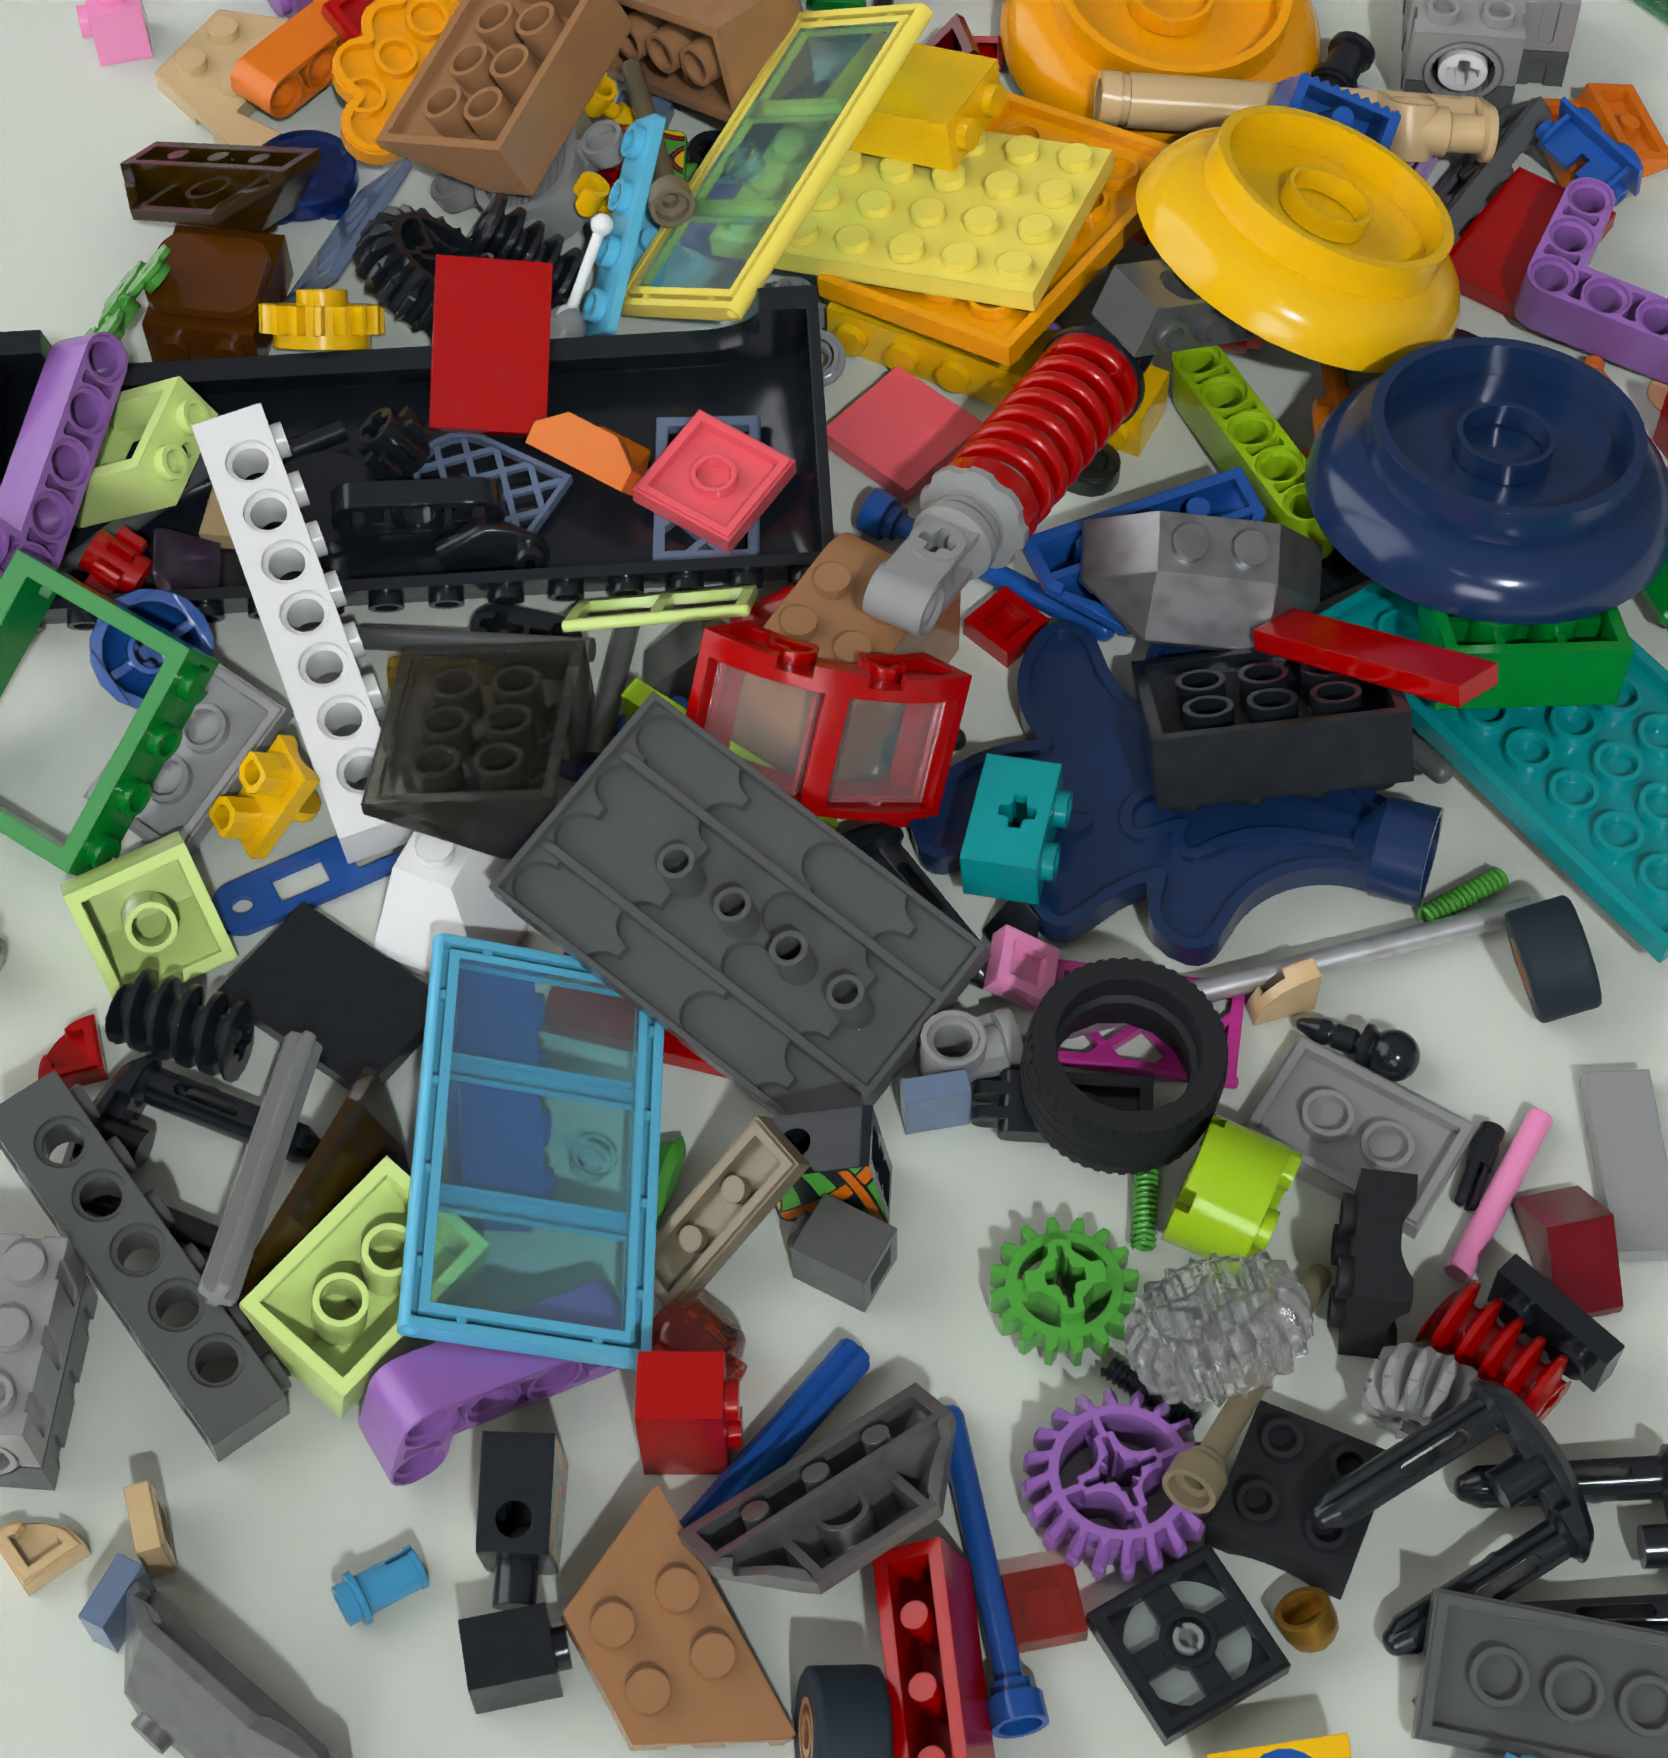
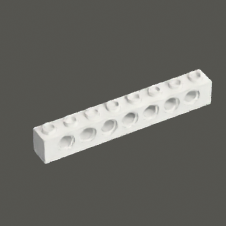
(233, 450)

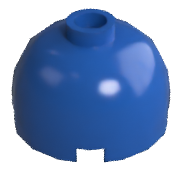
(128, 666)

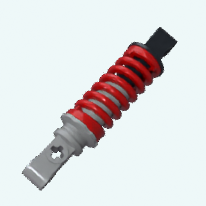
(1009, 475)

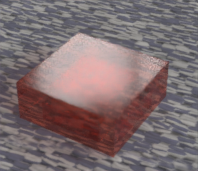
(1045, 1607)

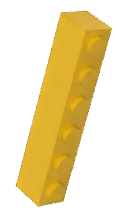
(973, 374)

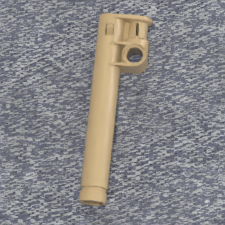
(1191, 103)

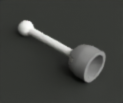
(567, 319)

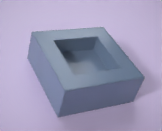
(935, 1101)
(106, 1608)

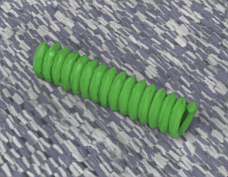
(1463, 895)
(1144, 1210)

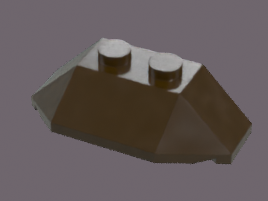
(217, 184)
(347, 1152)

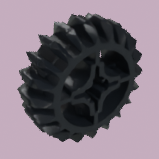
(399, 260)

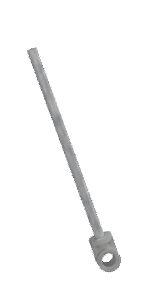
(997, 1042)

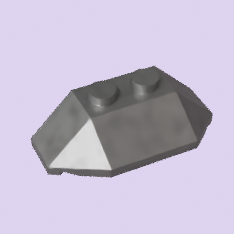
(1198, 575)
(835, 1501)
(196, 1697)

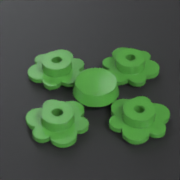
(122, 304)

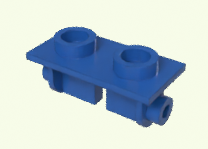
(1581, 136)

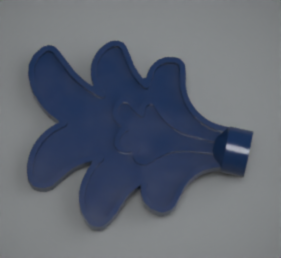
(1193, 866)

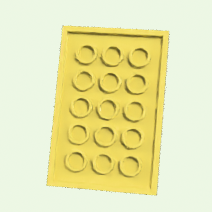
(965, 234)

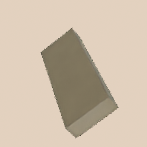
(724, 1210)

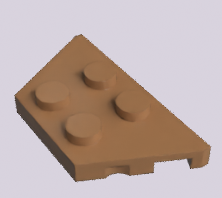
(668, 1644)

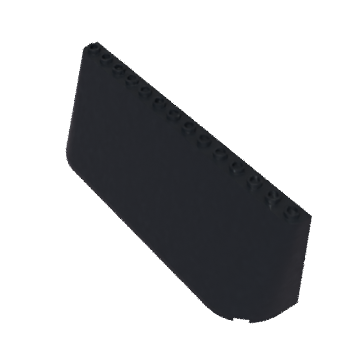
(594, 532)

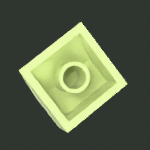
(148, 914)

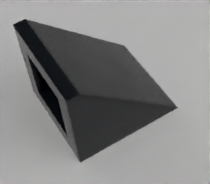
(1015, 914)

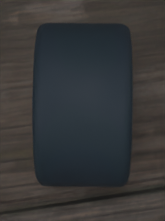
(1553, 958)
(843, 1713)

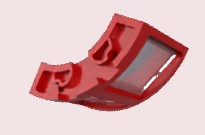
(831, 732)

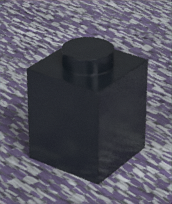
(513, 1657)

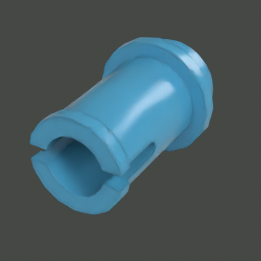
(379, 1586)

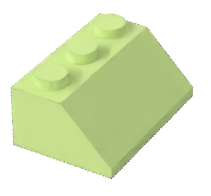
(338, 1293)

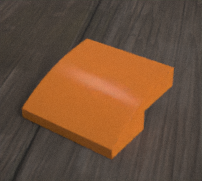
(1622, 119)

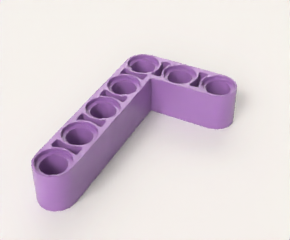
(1585, 305)
(59, 445)

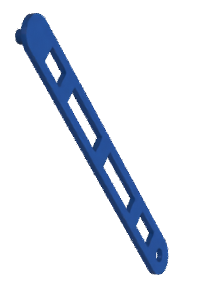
(342, 877)

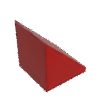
(990, 47)

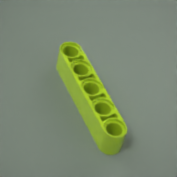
(1244, 433)

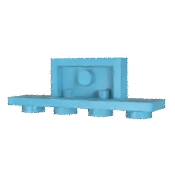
(631, 229)

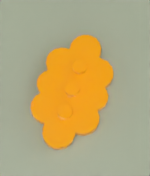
(380, 65)

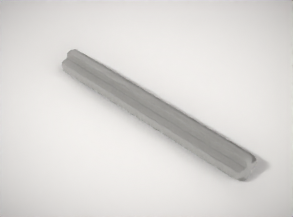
(260, 1170)

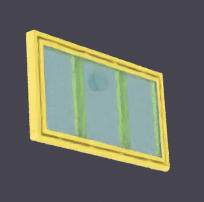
(773, 161)

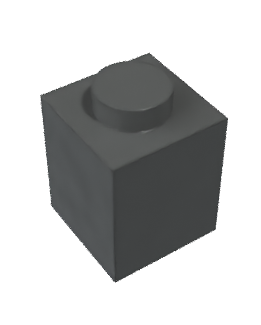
(842, 1251)

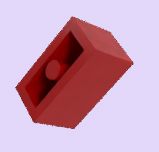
(686, 1412)

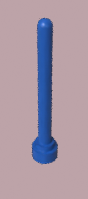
(885, 517)
(1014, 1704)

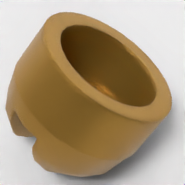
(1307, 1619)

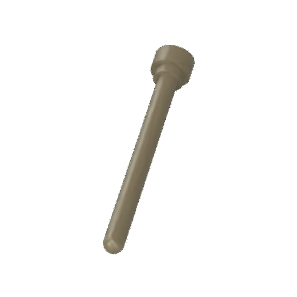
(669, 195)
(1199, 1474)

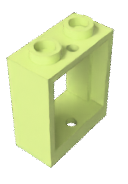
(159, 468)

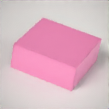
(1020, 967)

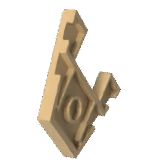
(201, 71)

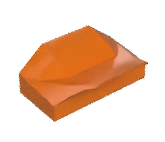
(591, 450)

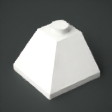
(438, 891)

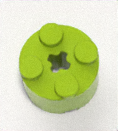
(1231, 1191)

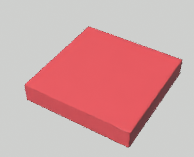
(900, 433)
(714, 481)

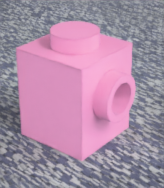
(117, 29)

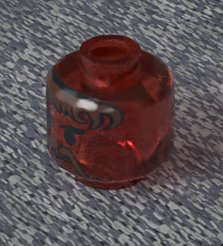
(699, 1328)

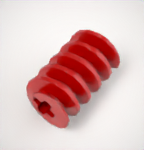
(1494, 1350)

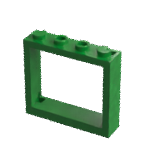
(151, 737)

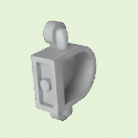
(587, 149)

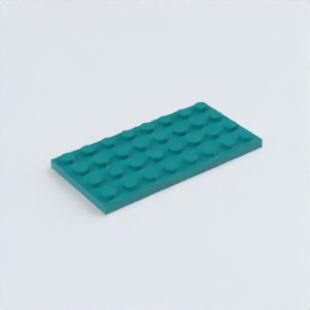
(1569, 777)

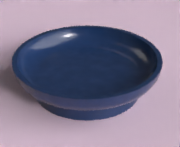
(1493, 484)

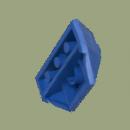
(1057, 551)

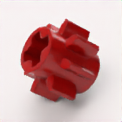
(116, 562)

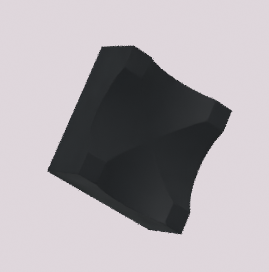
(1371, 1272)
(1271, 1493)

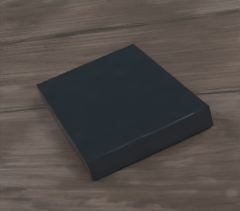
(338, 988)

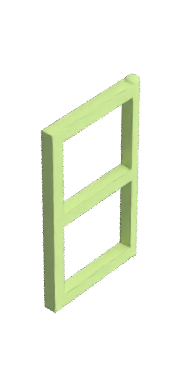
(661, 608)

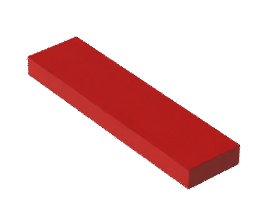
(1376, 657)

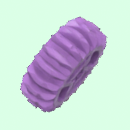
(1069, 1509)

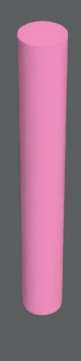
(1498, 1195)

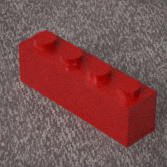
(932, 1652)

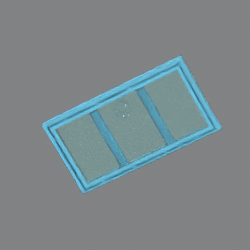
(533, 1160)

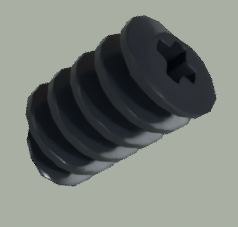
(508, 240)
(182, 1026)

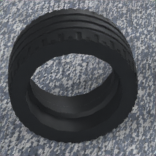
(1144, 998)

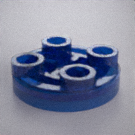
(333, 181)

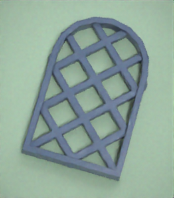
(561, 479)

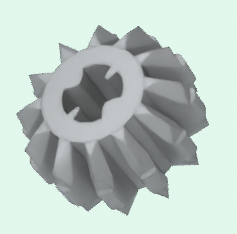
(1414, 1387)

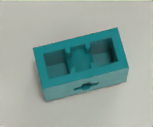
(1014, 829)

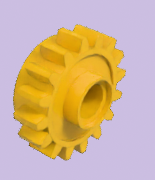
(321, 321)

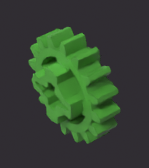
(1036, 1303)

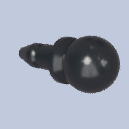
(1388, 1053)

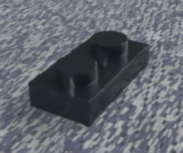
(1557, 1318)

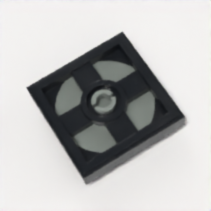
(1187, 1644)

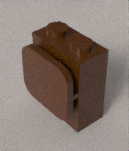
(214, 293)

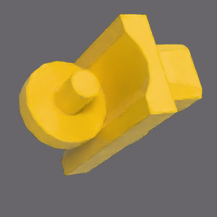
(273, 793)

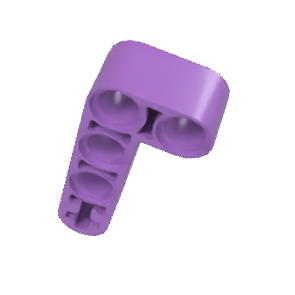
(449, 1388)

